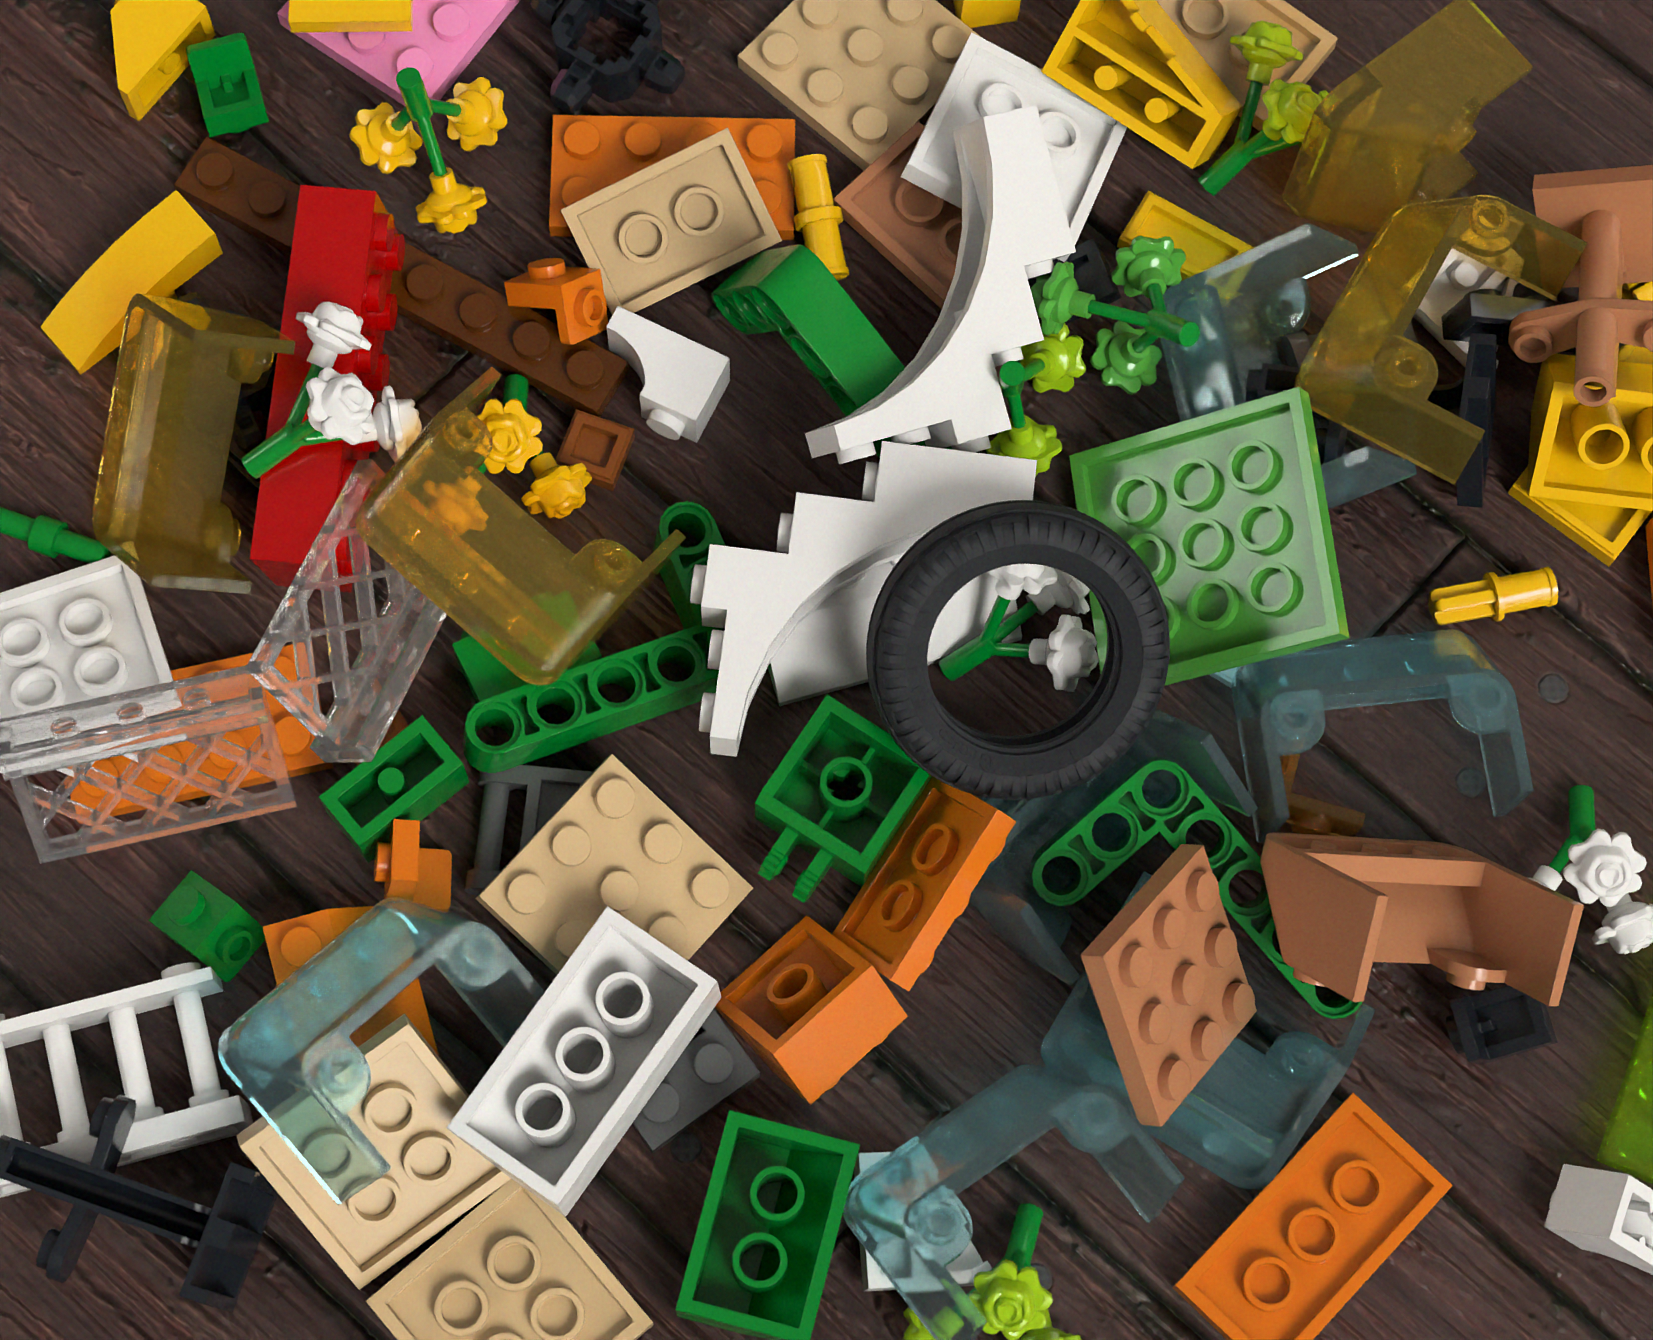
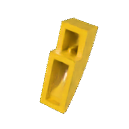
(148, 259)

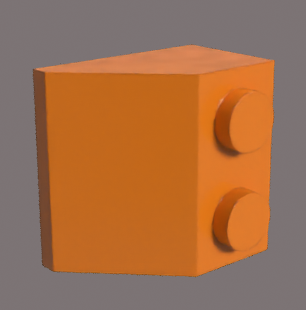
(810, 1008)

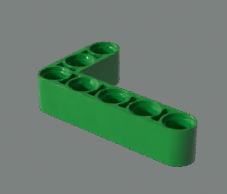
(804, 302)
(631, 669)
(1172, 821)

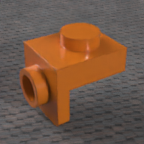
(571, 291)
(413, 871)

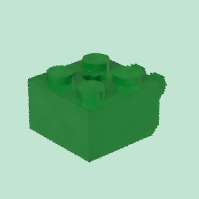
(802, 808)

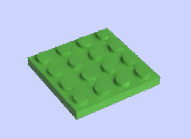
(1228, 527)

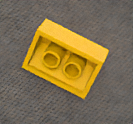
(1592, 451)

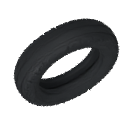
(1081, 743)

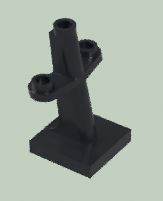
(1468, 398)
(223, 1235)

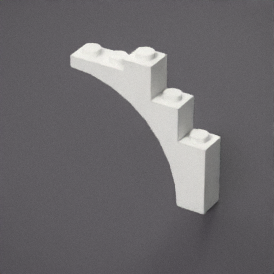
(1008, 235)
(828, 544)

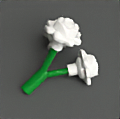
(334, 401)
(1066, 652)
(1602, 870)

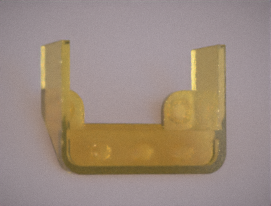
(1401, 120)
(1379, 380)
(173, 440)
(489, 557)

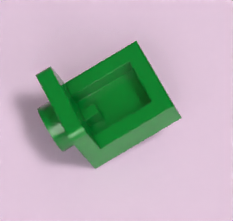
(227, 84)
(209, 926)

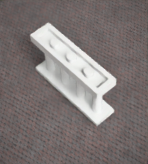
(211, 1111)

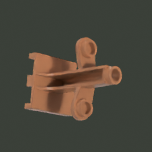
(1615, 218)

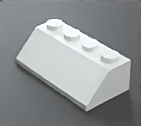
(830, 643)
(586, 1060)

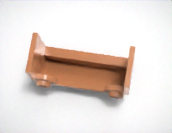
(1413, 901)

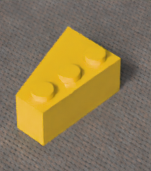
(1145, 76)

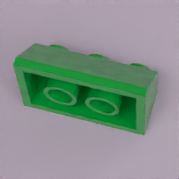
(767, 1229)

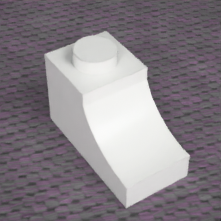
(678, 375)
(1604, 1214)

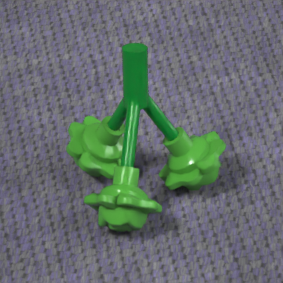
(1122, 352)

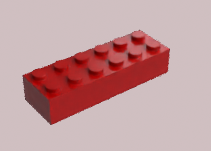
(347, 257)

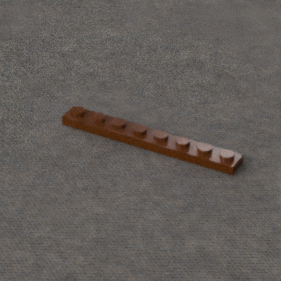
(425, 287)

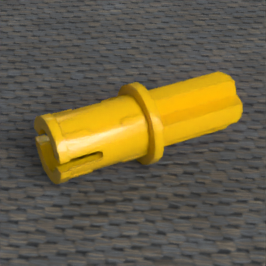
(1493, 596)

